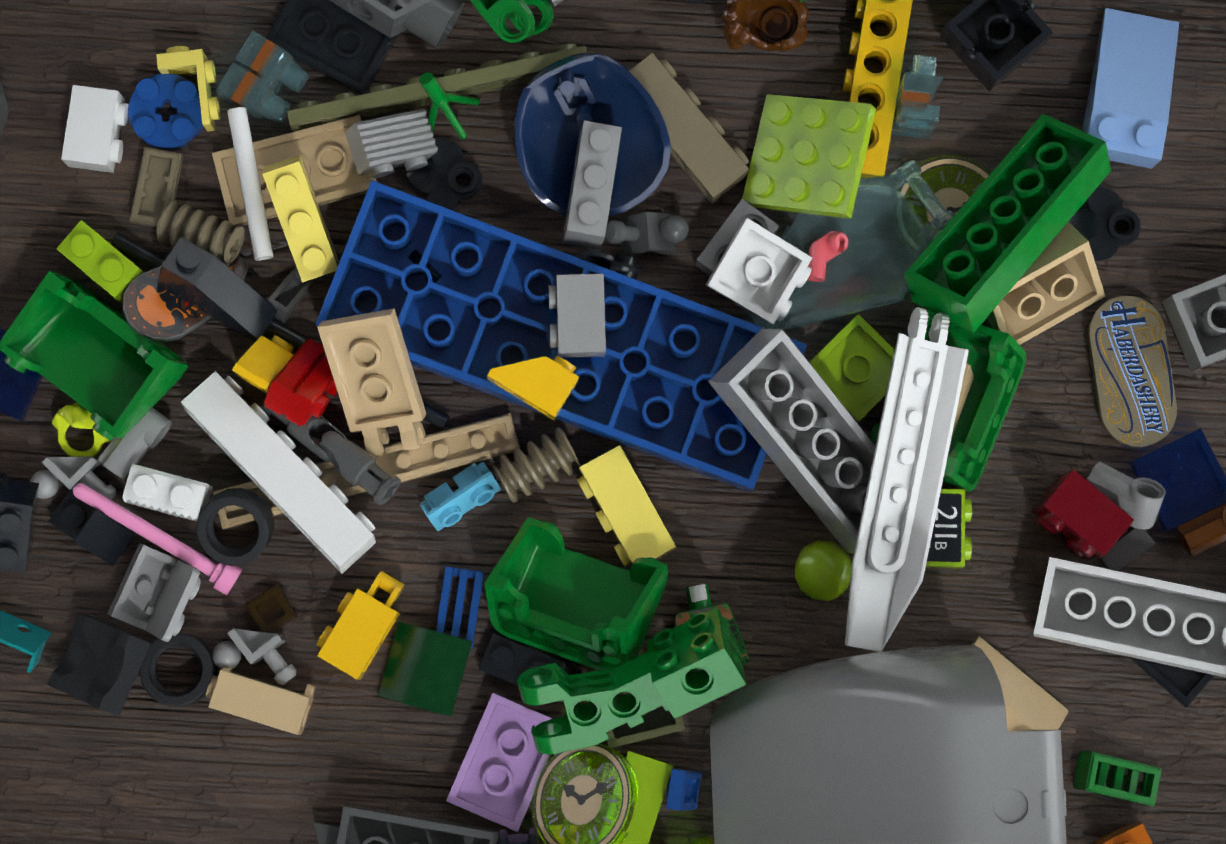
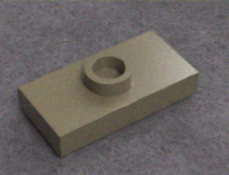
(155, 185)

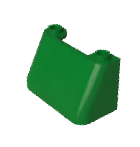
(91, 354)
(997, 370)
(572, 600)

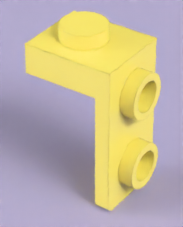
(183, 62)

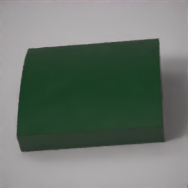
(425, 669)

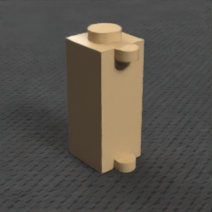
(260, 701)

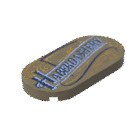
(1132, 371)

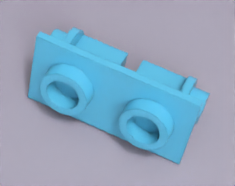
(475, 489)

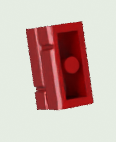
(302, 385)

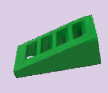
(1093, 771)

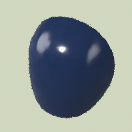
(594, 91)

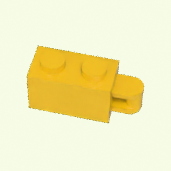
(361, 627)

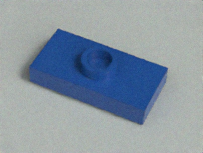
(683, 789)

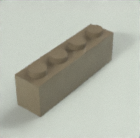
(694, 139)

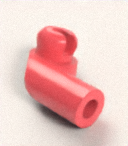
(824, 250)

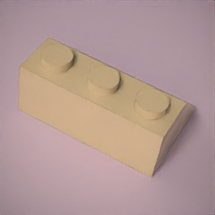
(1051, 289)
(1025, 701)

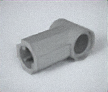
(131, 449)
(1137, 497)

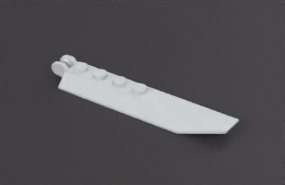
(904, 480)

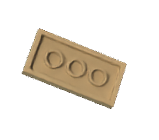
(325, 158)

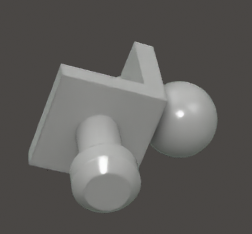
(70, 472)
(254, 647)

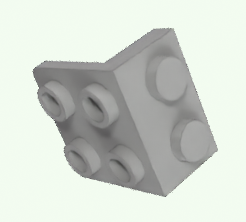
(155, 592)

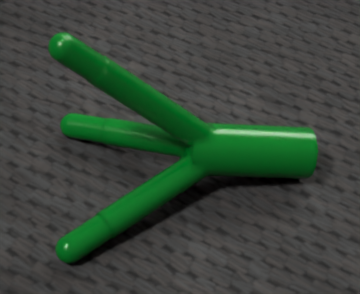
(440, 100)

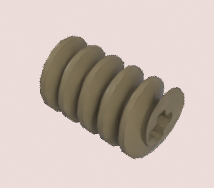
(205, 234)
(536, 464)

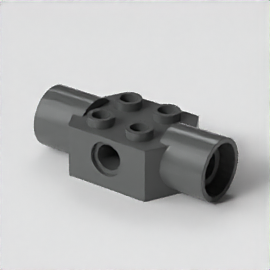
(424, 18)

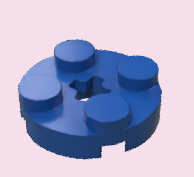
(152, 95)

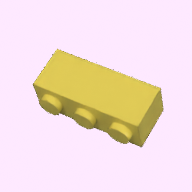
(301, 218)
(624, 507)

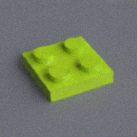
(856, 367)

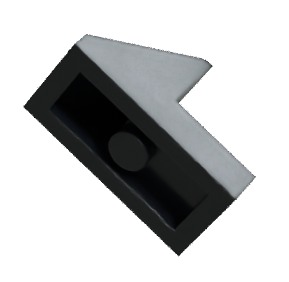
(91, 529)

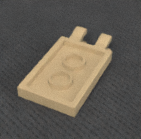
(374, 378)

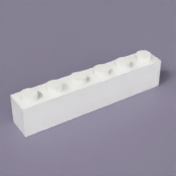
(279, 472)

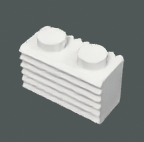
(166, 492)

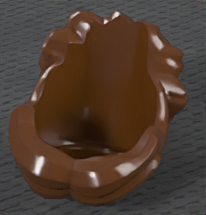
(765, 24)

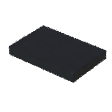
(331, 42)

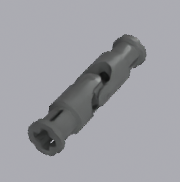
(348, 458)

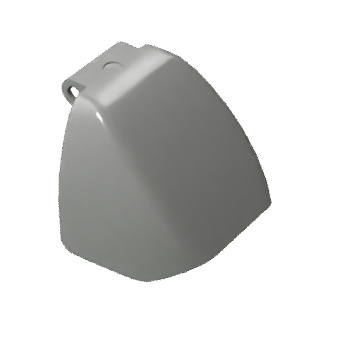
(883, 755)

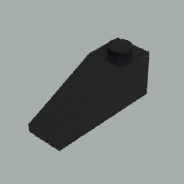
(215, 289)

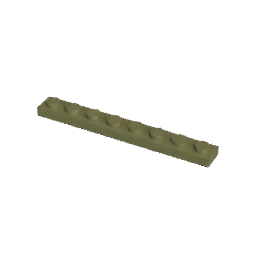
(387, 100)

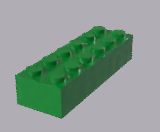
(1008, 222)

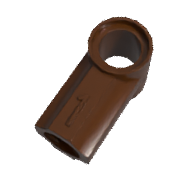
(1203, 531)

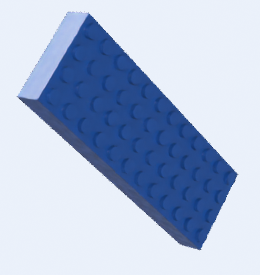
(497, 313)

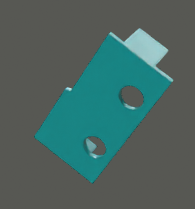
(27, 642)

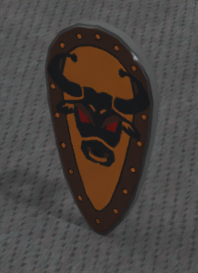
(159, 313)

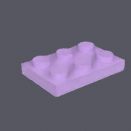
(501, 764)

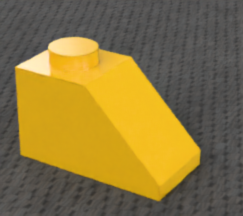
(263, 362)
(538, 382)

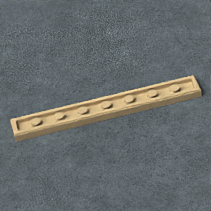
(435, 455)

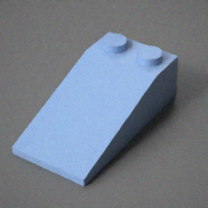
(1132, 86)

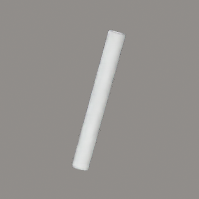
(250, 183)

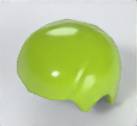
(823, 570)

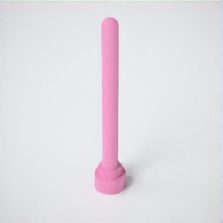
(220, 574)

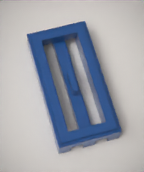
(464, 574)

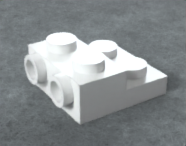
(760, 272)

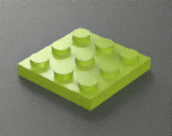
(809, 155)

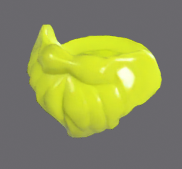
(79, 418)

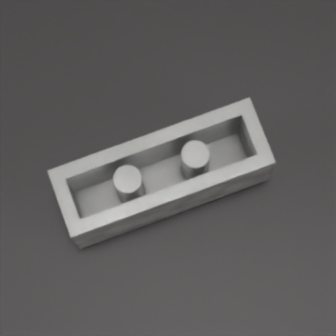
(592, 185)

